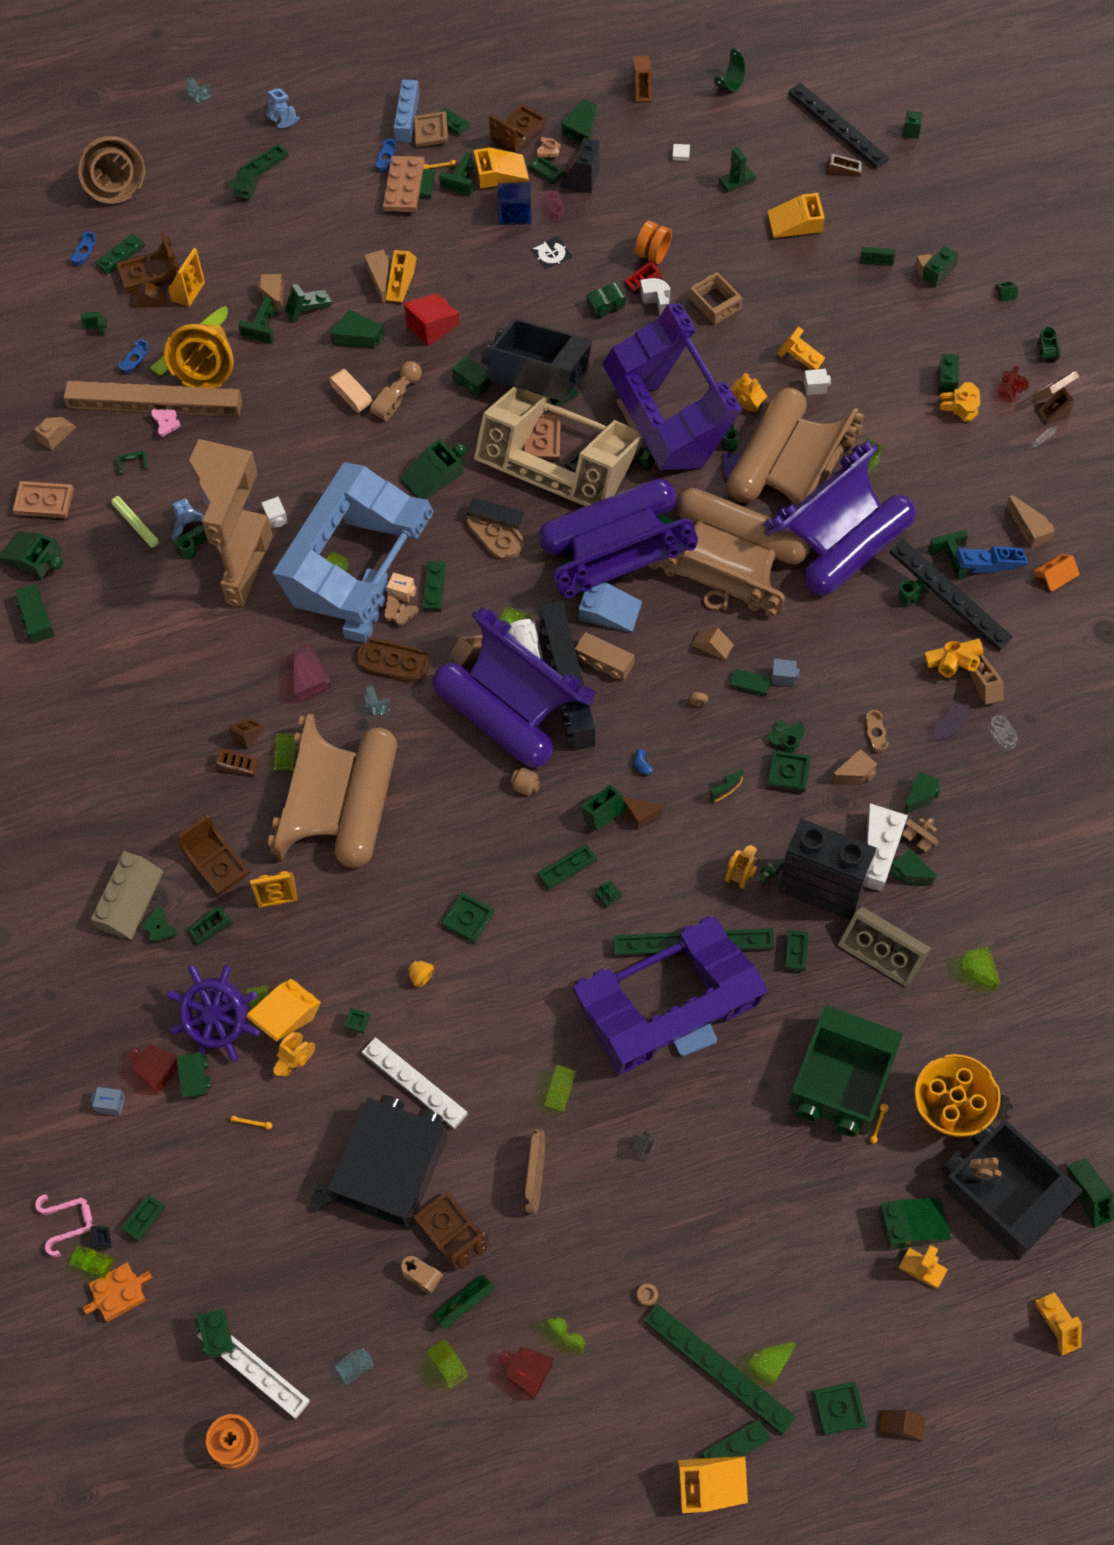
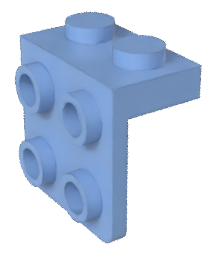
(696, 1041)

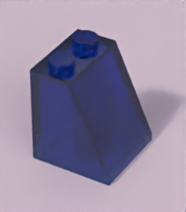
(514, 203)

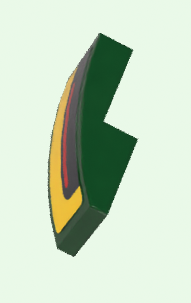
(730, 784)

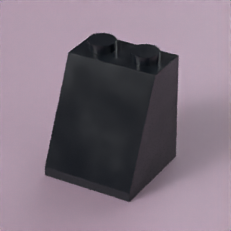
(582, 167)

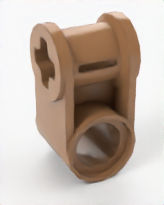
(423, 1276)

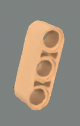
(350, 390)

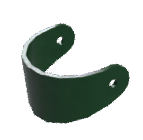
(735, 72)

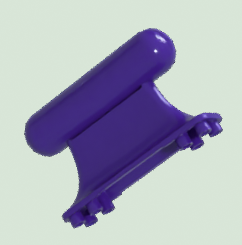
(844, 522)
(616, 536)
(509, 691)

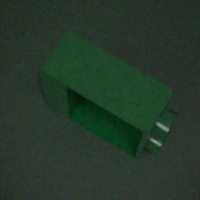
(844, 1071)

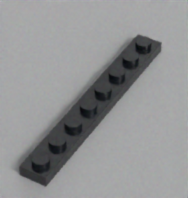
(838, 126)
(950, 594)

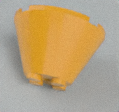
(957, 1095)

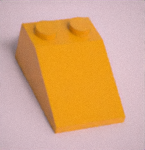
(187, 281)
(274, 889)
(284, 1010)

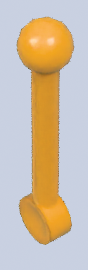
(452, 163)
(883, 1108)
(268, 1125)

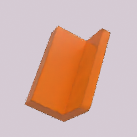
(1058, 571)

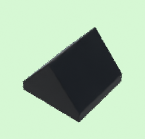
(100, 1238)

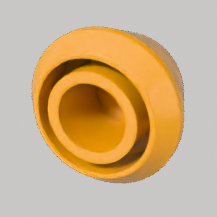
(420, 973)

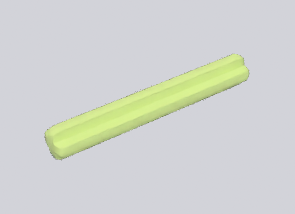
(134, 521)

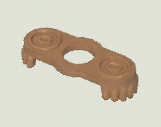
(874, 721)

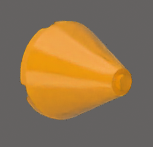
(199, 355)

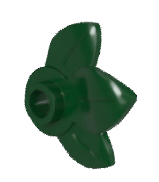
(787, 734)

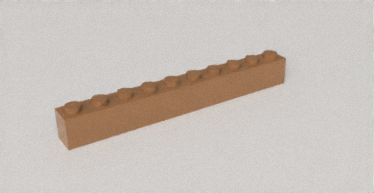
(149, 397)

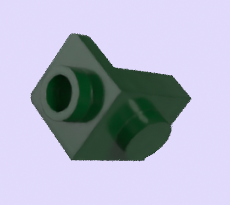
(94, 320)

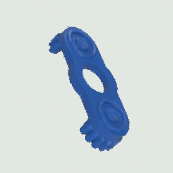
(389, 148)
(88, 241)
(140, 350)

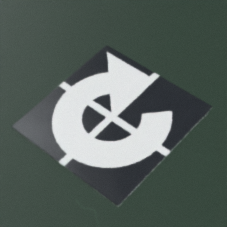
(551, 252)

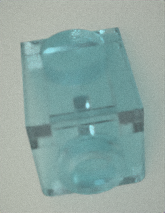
(199, 93)
(377, 707)
(354, 1365)

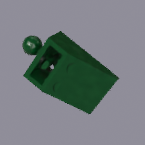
(431, 474)
(33, 553)

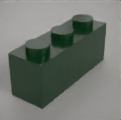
(33, 613)

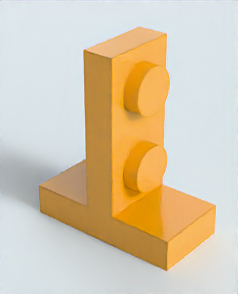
(801, 350)
(924, 1267)
(1065, 1328)

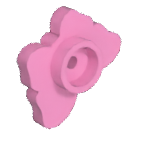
(166, 421)

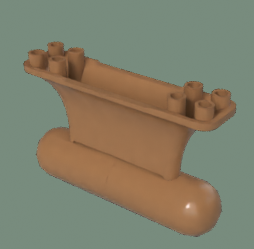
(791, 451)
(733, 550)
(336, 793)

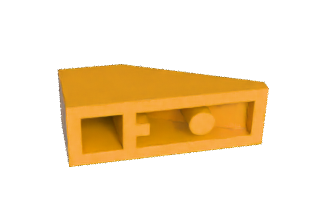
(400, 275)

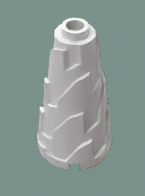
(527, 635)

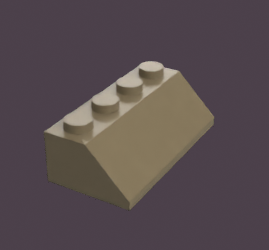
(127, 896)
(884, 946)

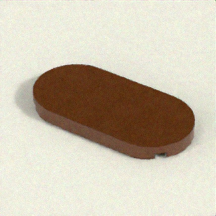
(393, 660)

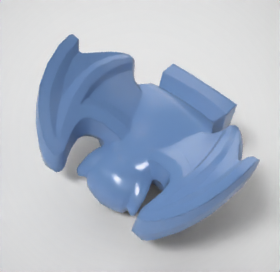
(279, 108)
(184, 515)

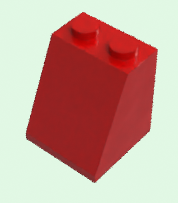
(430, 318)

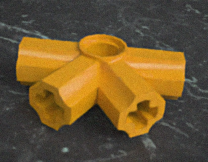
(955, 654)

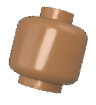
(525, 781)

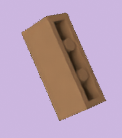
(604, 656)

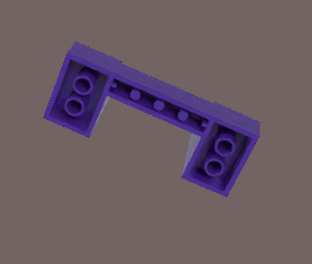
(642, 365)
(622, 1031)

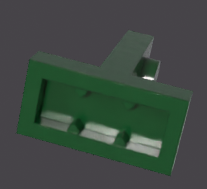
(739, 173)
(459, 181)
(301, 301)
(259, 328)
(950, 544)

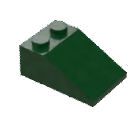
(913, 1222)

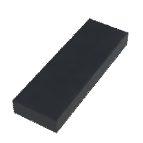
(495, 513)

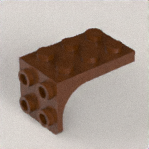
(516, 128)
(151, 267)
(211, 855)
(452, 1231)

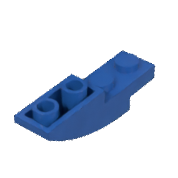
(991, 560)

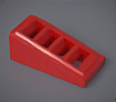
(645, 270)

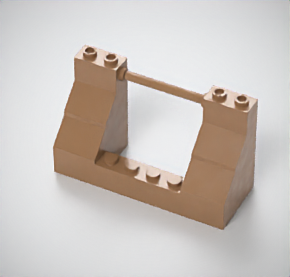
(239, 535)

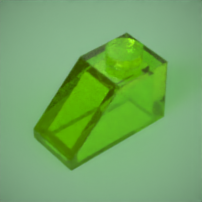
(981, 968)
(771, 1361)
(447, 1363)

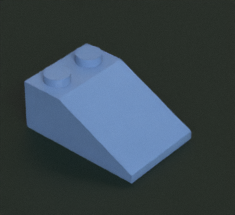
(609, 608)

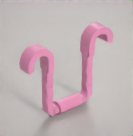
(86, 1216)

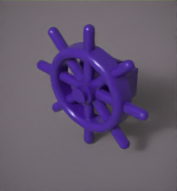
(219, 1007)

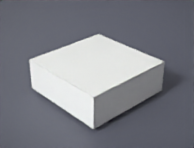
(681, 152)

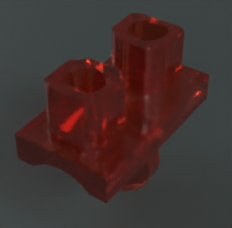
(1015, 382)

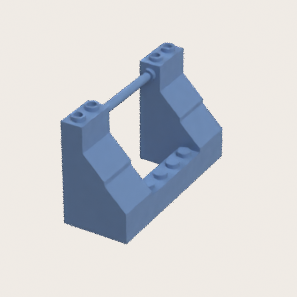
(363, 502)

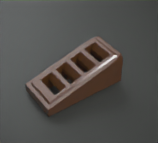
(837, 165)
(231, 755)

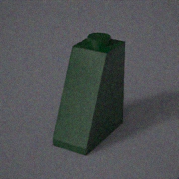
(580, 122)
(357, 331)
(1096, 1195)

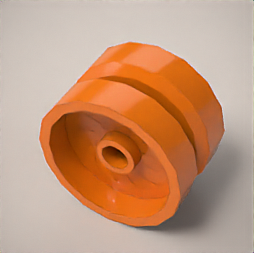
(653, 242)
(242, 1449)

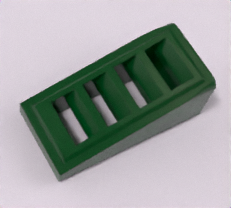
(213, 915)

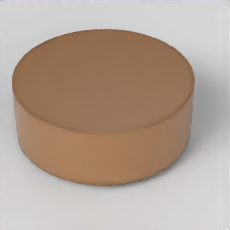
(698, 699)
(647, 1295)

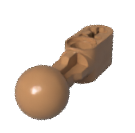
(392, 396)

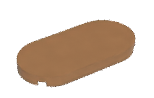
(499, 540)
(535, 1171)

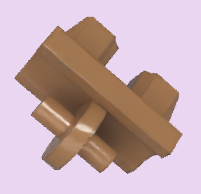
(927, 839)

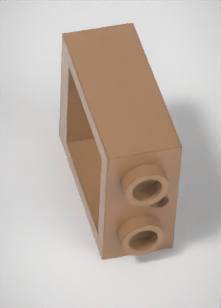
(722, 311)

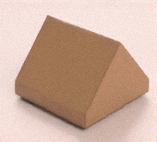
(921, 261)

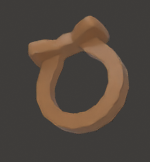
(717, 607)

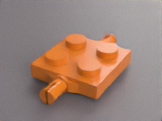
(117, 1292)

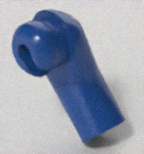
(640, 764)

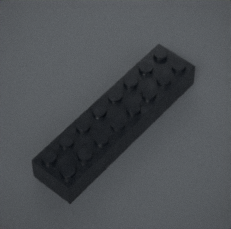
(563, 659)

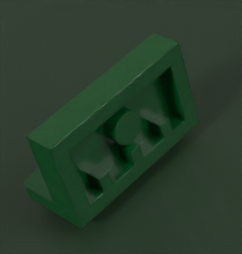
(215, 1333)

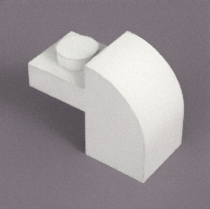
(654, 291)

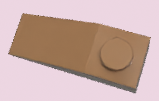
(379, 269)
(1031, 523)
(987, 682)

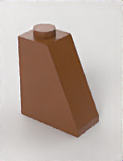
(642, 78)

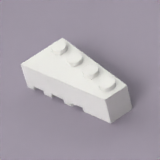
(884, 833)

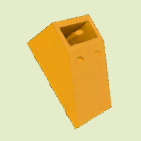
(499, 166)
(797, 216)
(712, 1483)

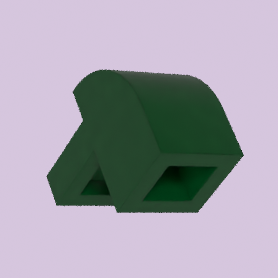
(245, 184)

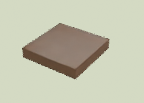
(431, 129)
(1055, 386)

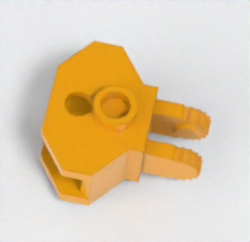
(749, 393)
(962, 402)
(742, 866)
(292, 1054)

